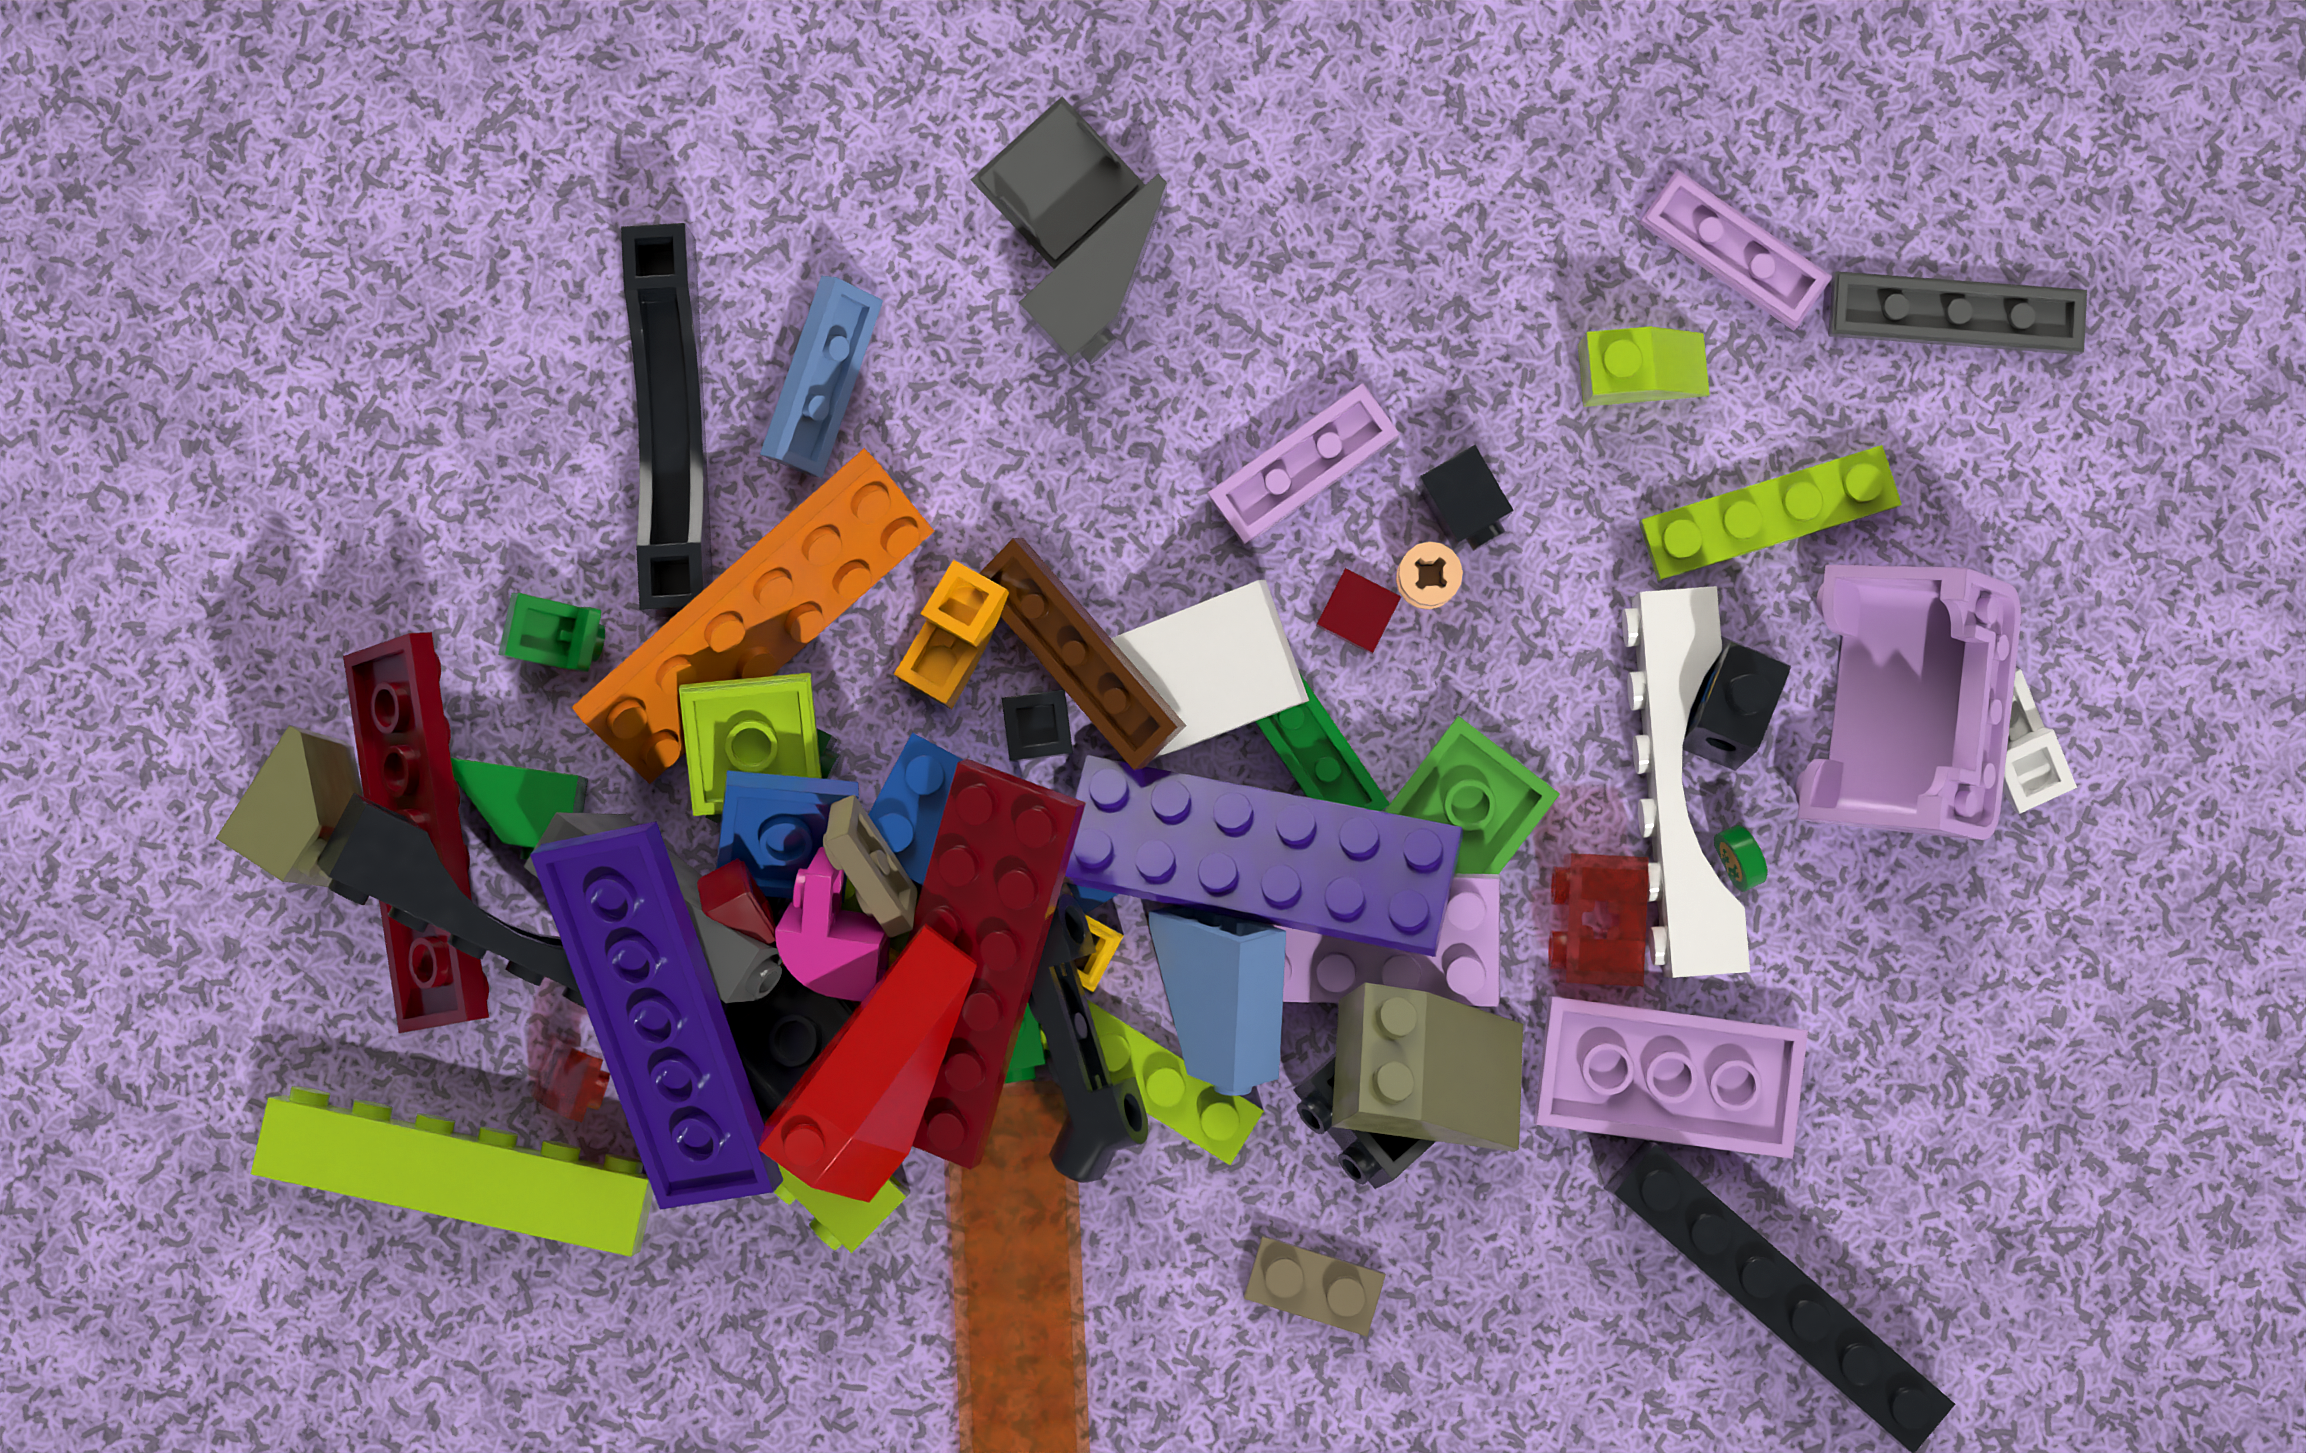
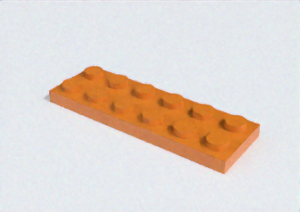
(757, 610)

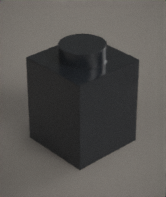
(1465, 499)

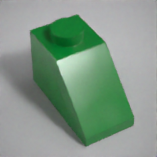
(518, 799)

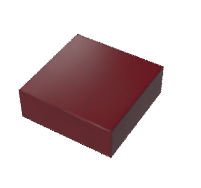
(1358, 611)

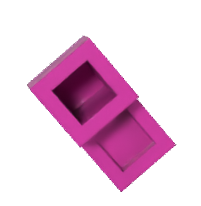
(830, 947)

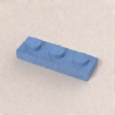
(821, 376)

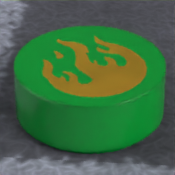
(1741, 857)

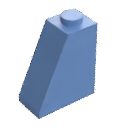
(1223, 994)

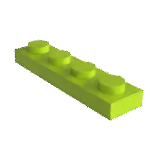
(1770, 513)

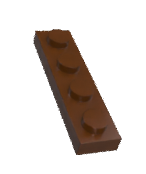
(1082, 656)

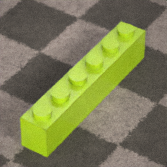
(454, 1173)

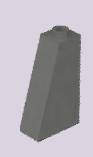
(738, 963)

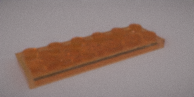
(1020, 1285)

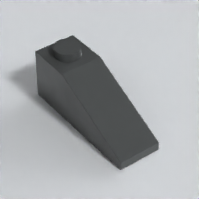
(1089, 290)

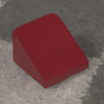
(737, 901)

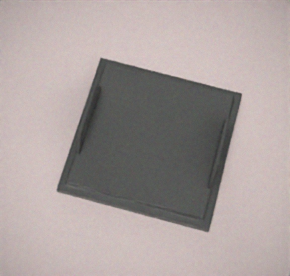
(1057, 182)

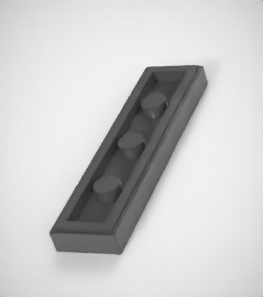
(1958, 313)

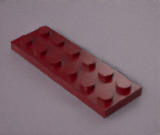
(409, 770)
(994, 898)

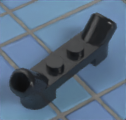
(1101, 1113)

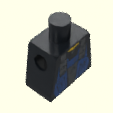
(1735, 705)

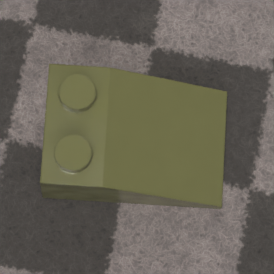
(1427, 1068)

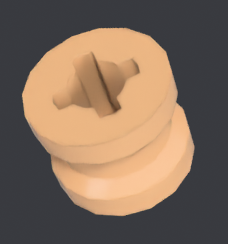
(1421, 584)

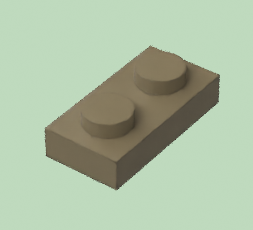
(871, 866)
(1314, 1285)

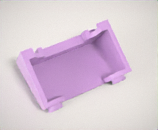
(1916, 700)

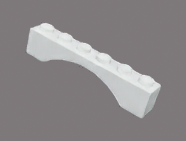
(1699, 918)

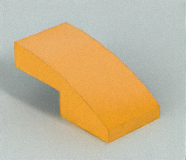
(955, 634)

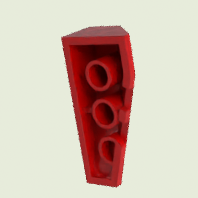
(869, 1087)

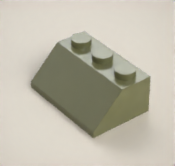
(294, 806)

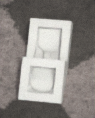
(2034, 758)

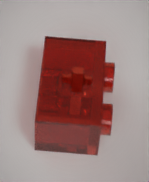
(1622, 891)

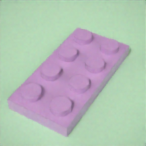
(1464, 967)
(1670, 1077)

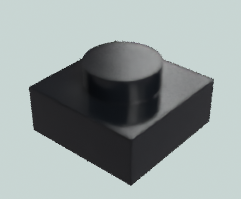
(1037, 725)

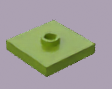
(747, 727)

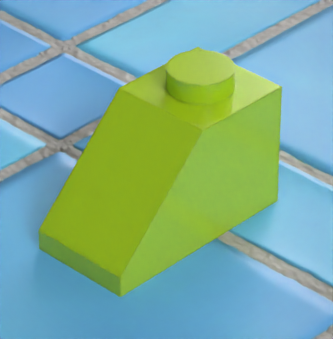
(1642, 365)

